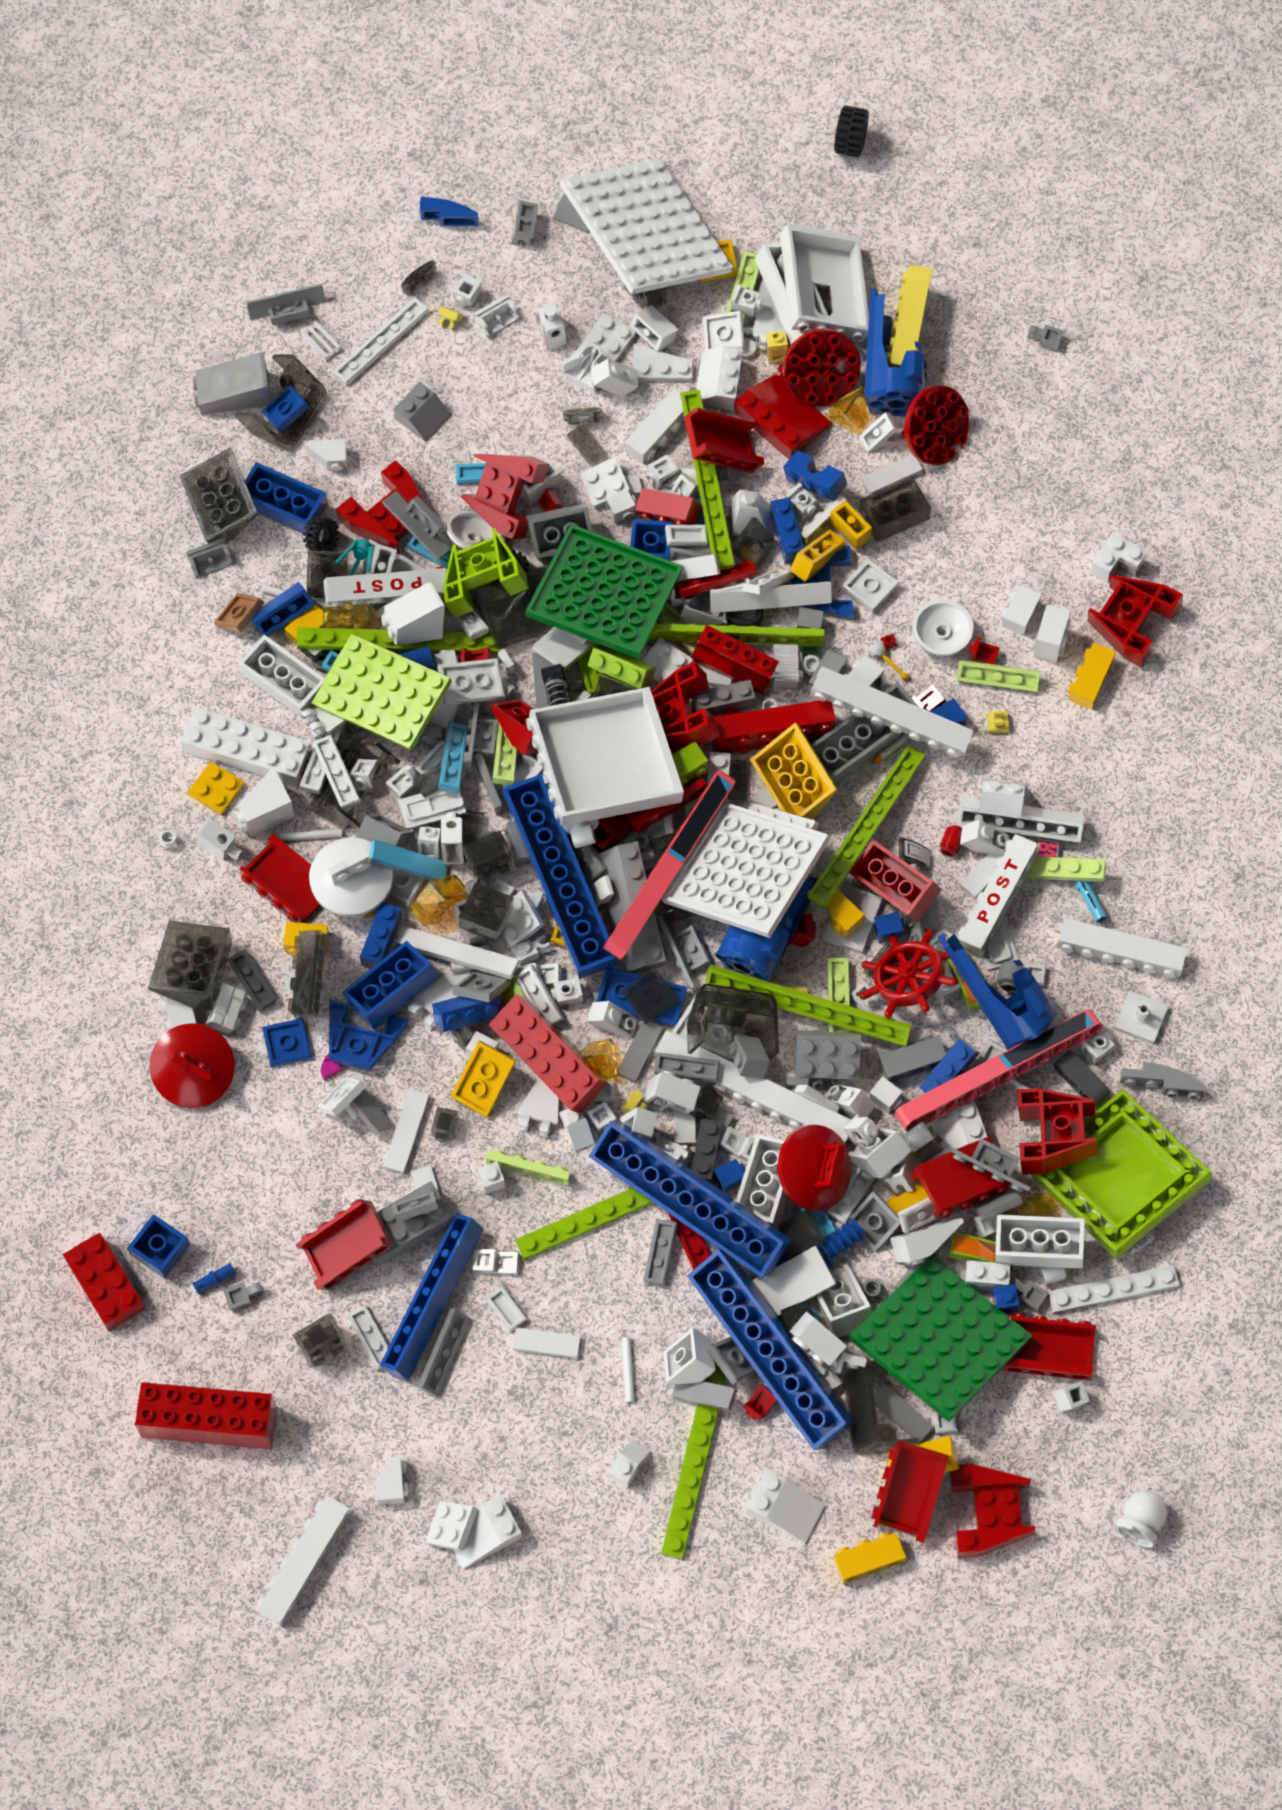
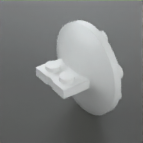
(347, 880)

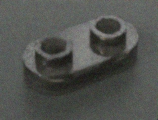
(589, 414)

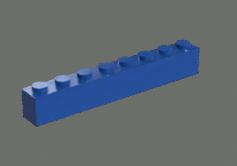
(431, 1297)

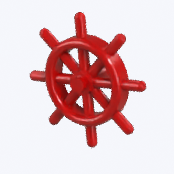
(908, 974)

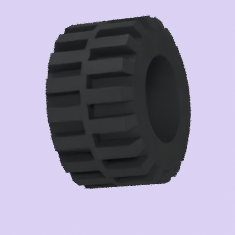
(851, 131)

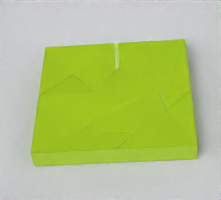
(1132, 1180)

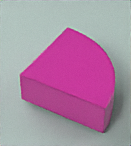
(329, 1068)

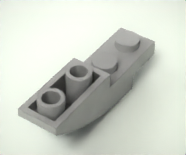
(1173, 1081)

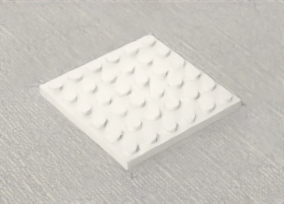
(746, 869)

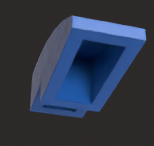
(448, 212)

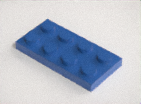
(616, 980)

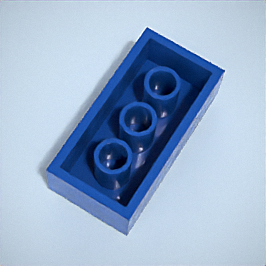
(284, 497)
(390, 985)

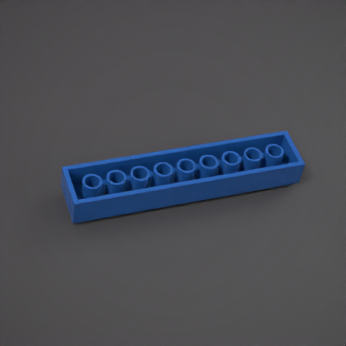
(559, 876)
(690, 1198)
(770, 1349)

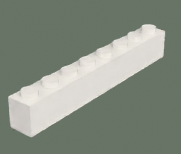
(891, 712)

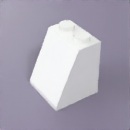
(415, 616)
(265, 806)

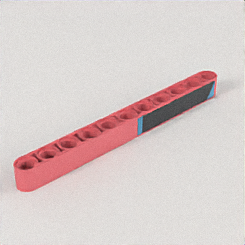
(669, 864)
(999, 1070)

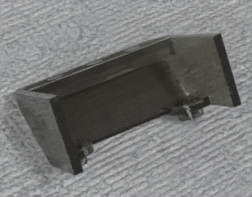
(307, 387)
(326, 803)
(737, 1008)
(865, 1434)

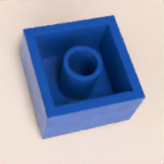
(158, 1246)

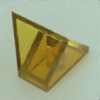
(850, 411)
(601, 1057)

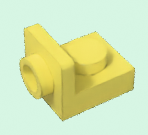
(776, 346)

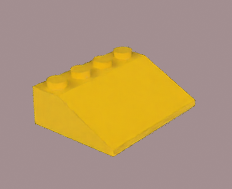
(794, 774)

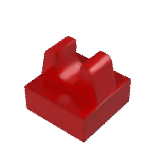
(550, 500)

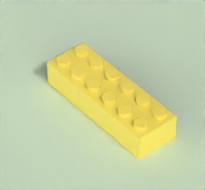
(909, 313)

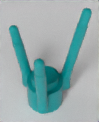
(361, 549)

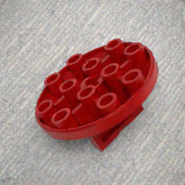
(821, 367)
(936, 423)
(192, 1065)
(814, 1167)

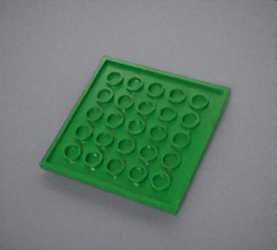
(604, 591)
(940, 1337)

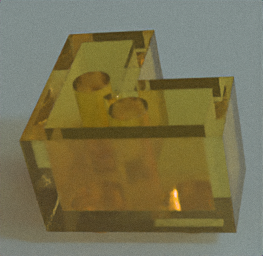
(437, 899)

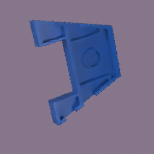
(838, 608)
(358, 1045)

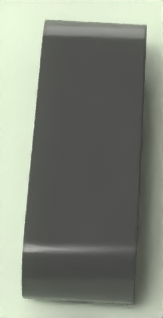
(1081, 1077)

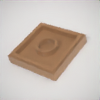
(239, 612)

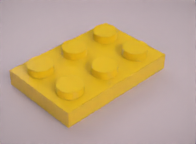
(483, 1078)

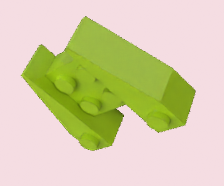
(479, 566)

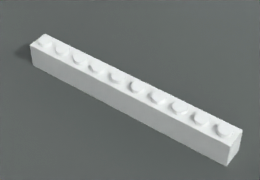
(760, 1093)

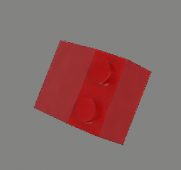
(512, 718)

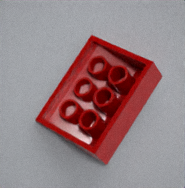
(780, 416)

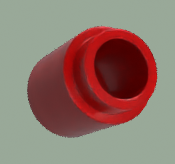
(951, 840)

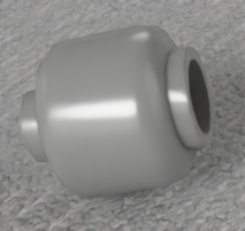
(1005, 977)

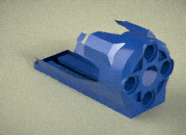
(893, 383)
(760, 955)
(1015, 1018)

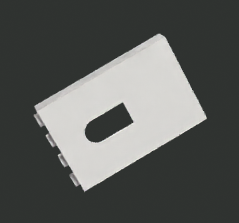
(829, 261)

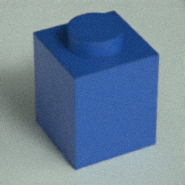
(889, 925)
(729, 1175)
(1006, 1298)

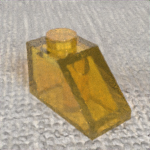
(346, 616)
(1037, 1205)

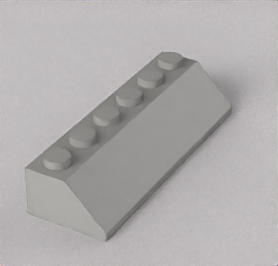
(856, 741)
(627, 878)

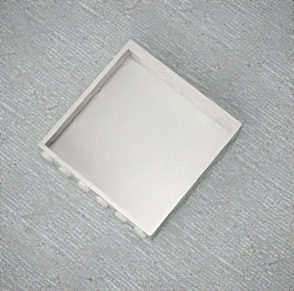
(604, 756)

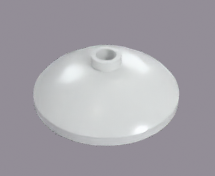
(468, 529)
(942, 617)

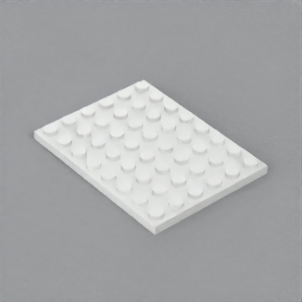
(646, 226)

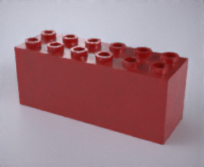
(206, 1415)

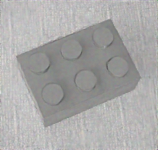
(550, 527)
(828, 1055)

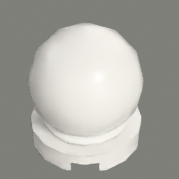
(1143, 1516)

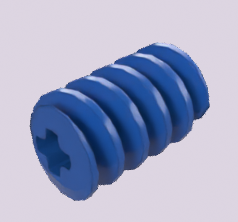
(842, 1239)

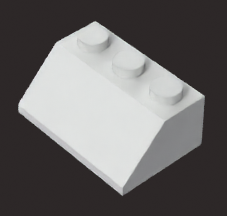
(719, 376)

